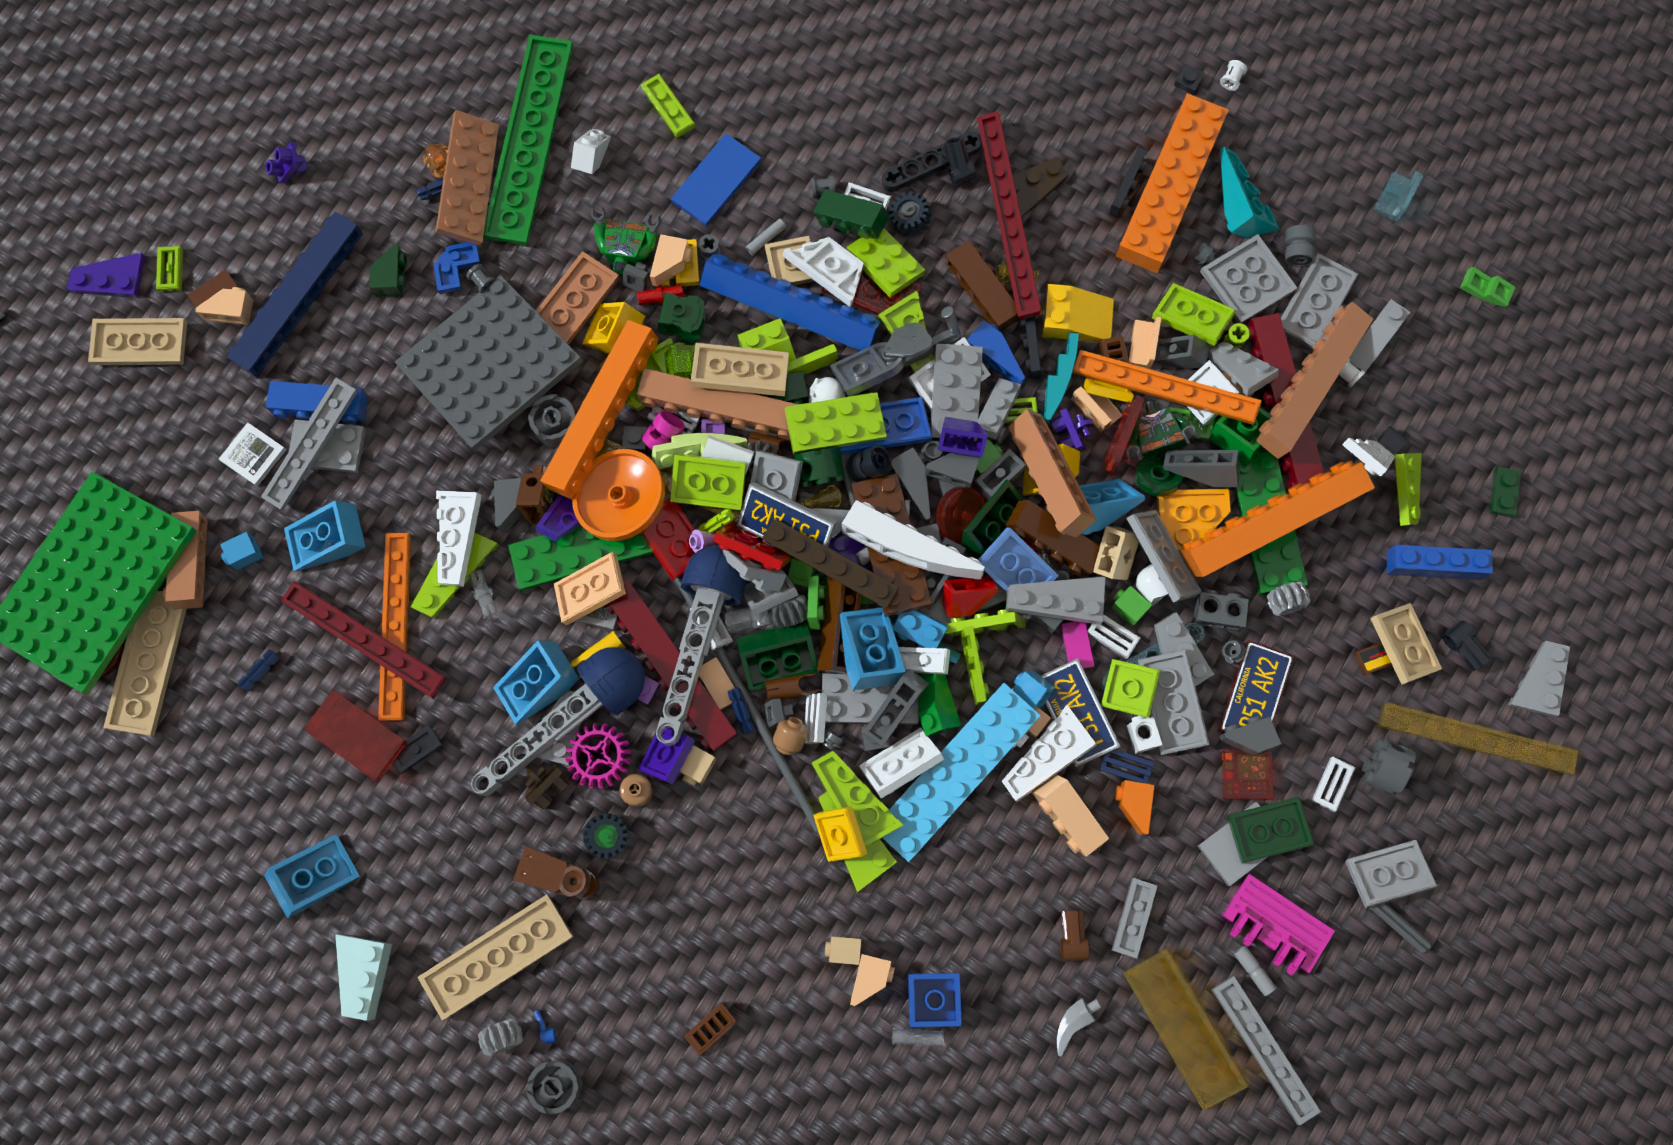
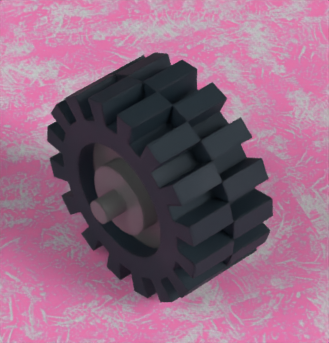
(910, 213)

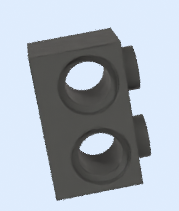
(1221, 617)

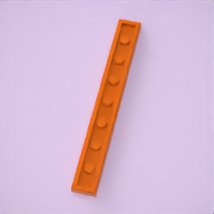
(1167, 387)
(395, 621)

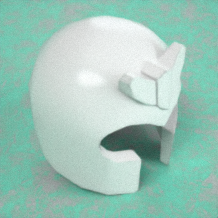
(826, 389)
(1150, 585)

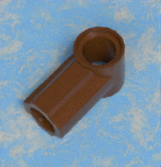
(1074, 943)

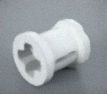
(1233, 75)
(1351, 373)

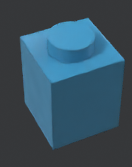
(241, 551)
(1033, 688)

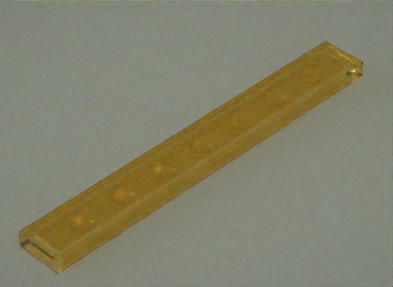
(1478, 738)

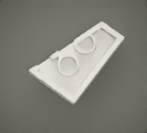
(1373, 454)

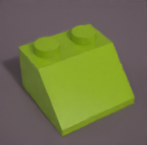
(768, 337)

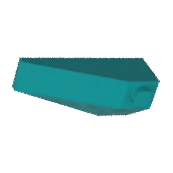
(1241, 205)

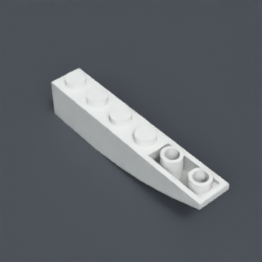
(906, 544)

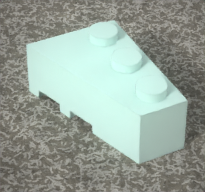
(361, 974)

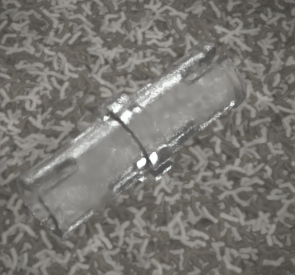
(483, 594)
(917, 1037)

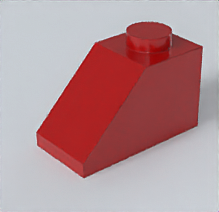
(967, 595)

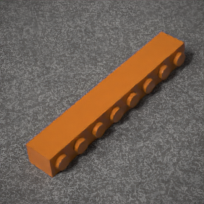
(600, 410)

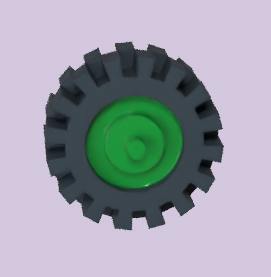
(605, 835)

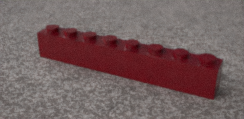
(1272, 347)
(663, 657)

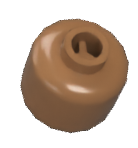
(790, 736)
(642, 796)

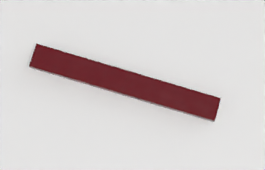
(364, 639)

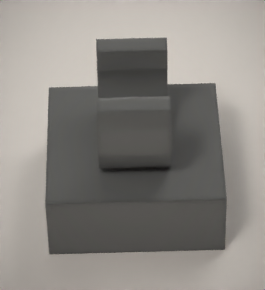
(635, 277)
(776, 712)

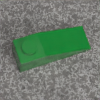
(937, 706)

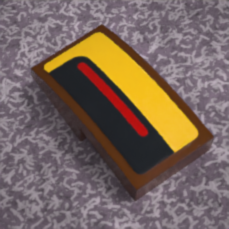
(1372, 659)

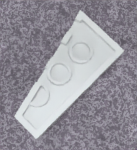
(457, 524)
(1055, 750)

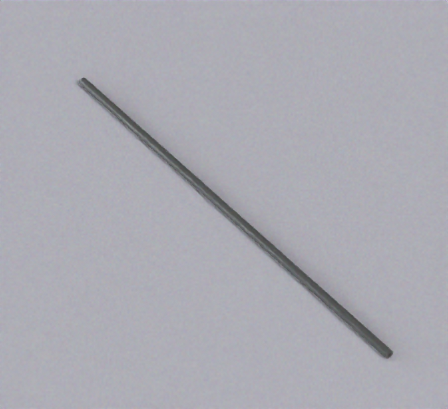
(759, 722)

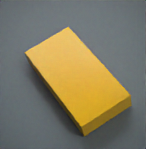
(1107, 390)

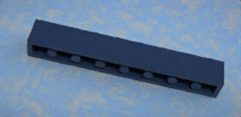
(295, 294)

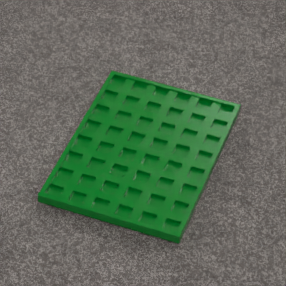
(91, 582)

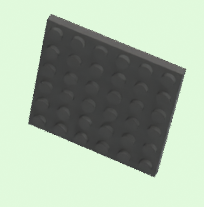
(488, 362)

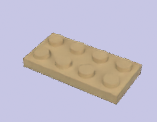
(138, 341)
(739, 369)

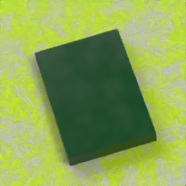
(1270, 829)

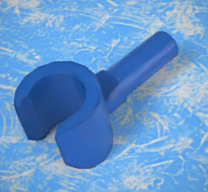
(546, 1035)

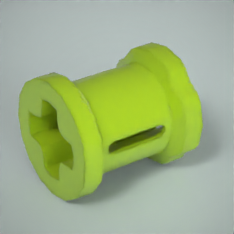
(1237, 337)

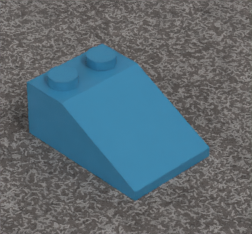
(1109, 502)
(324, 535)
(870, 649)
(535, 681)
(311, 875)

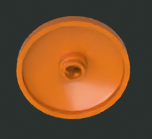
(619, 495)

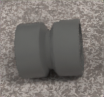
(1300, 245)

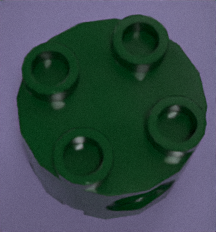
(820, 467)

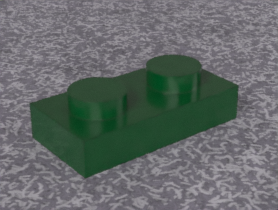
(1505, 492)

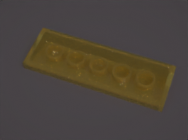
(1186, 1028)

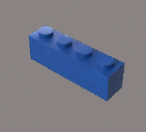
(302, 399)
(1439, 562)

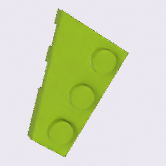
(903, 313)
(981, 621)
(974, 665)

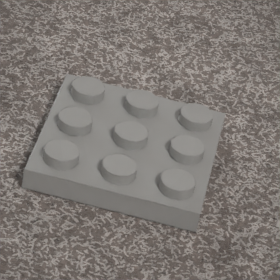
(1248, 279)

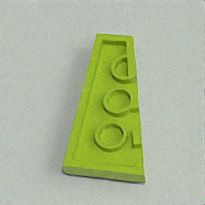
(435, 596)
(847, 790)
(868, 867)

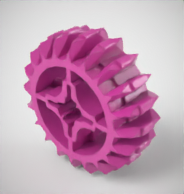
(602, 746)

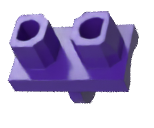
(286, 163)
(1066, 421)

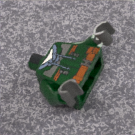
(1159, 432)

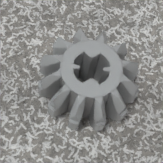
(1288, 598)
(500, 1037)

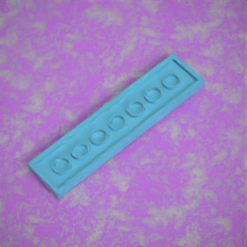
(965, 765)

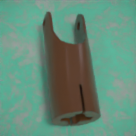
(776, 442)
(787, 687)

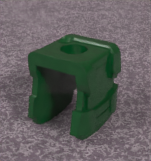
(682, 317)

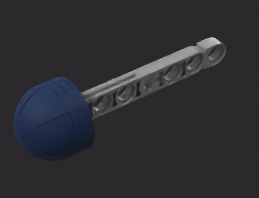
(713, 585)
(611, 679)

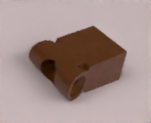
(556, 875)

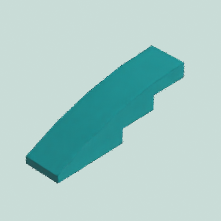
(1058, 384)

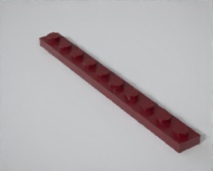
(1009, 216)

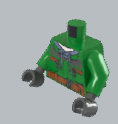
(624, 241)

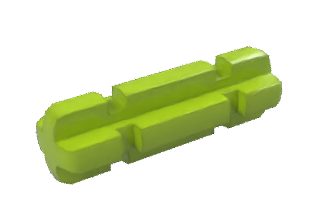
(717, 522)

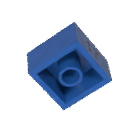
(934, 1000)

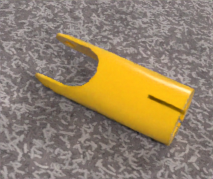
(610, 640)

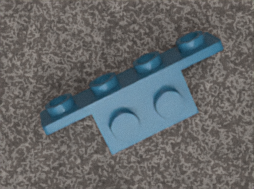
(923, 630)

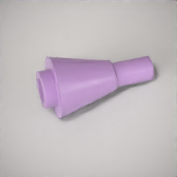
(701, 539)

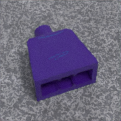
(961, 435)

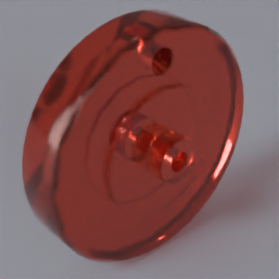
(957, 511)

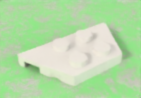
(829, 266)

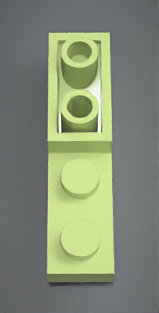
(689, 445)

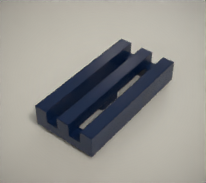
(1106, 759)

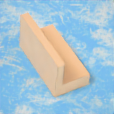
(1144, 343)
(1096, 408)

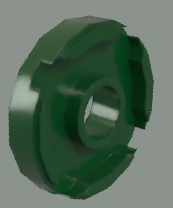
(1154, 485)

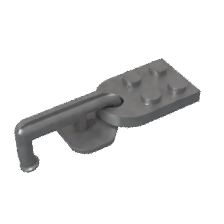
(888, 358)

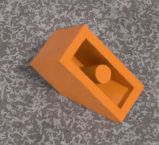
(1136, 804)

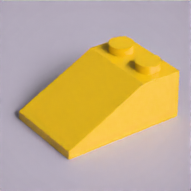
(1076, 311)

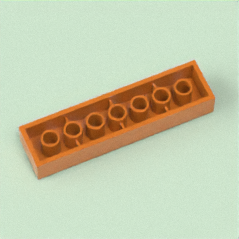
(1171, 183)
(1276, 518)

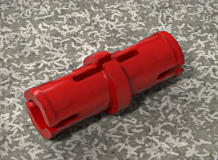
(657, 295)

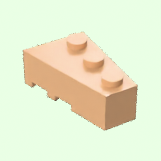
(1070, 815)

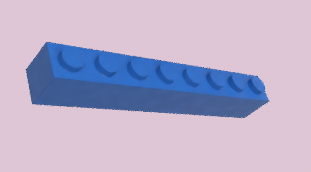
(790, 302)

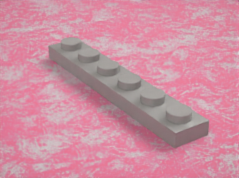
(309, 443)
(1266, 1050)

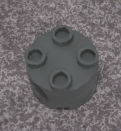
(551, 419)
(1389, 766)
(554, 1086)

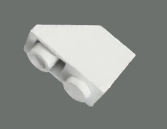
(589, 151)

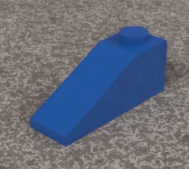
(996, 351)

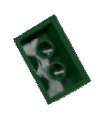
(990, 520)
(776, 654)

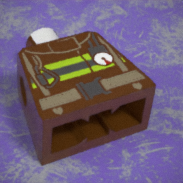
(533, 497)

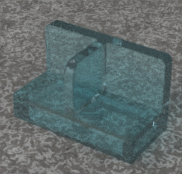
(1397, 195)

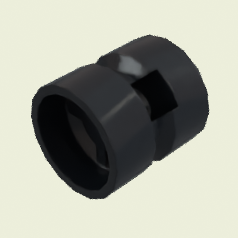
(869, 464)

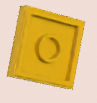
(840, 834)

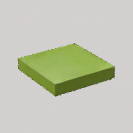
(1130, 688)

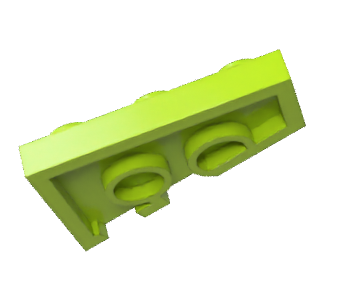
(1408, 486)

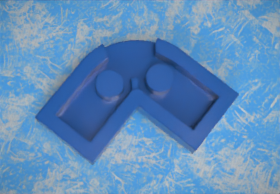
(449, 263)

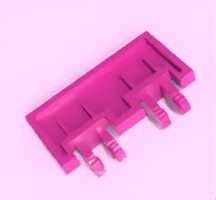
(1277, 921)

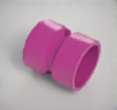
(663, 428)

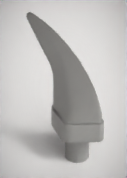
(1074, 1019)

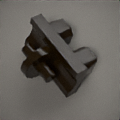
(537, 794)

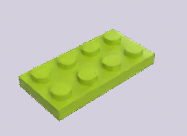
(835, 423)

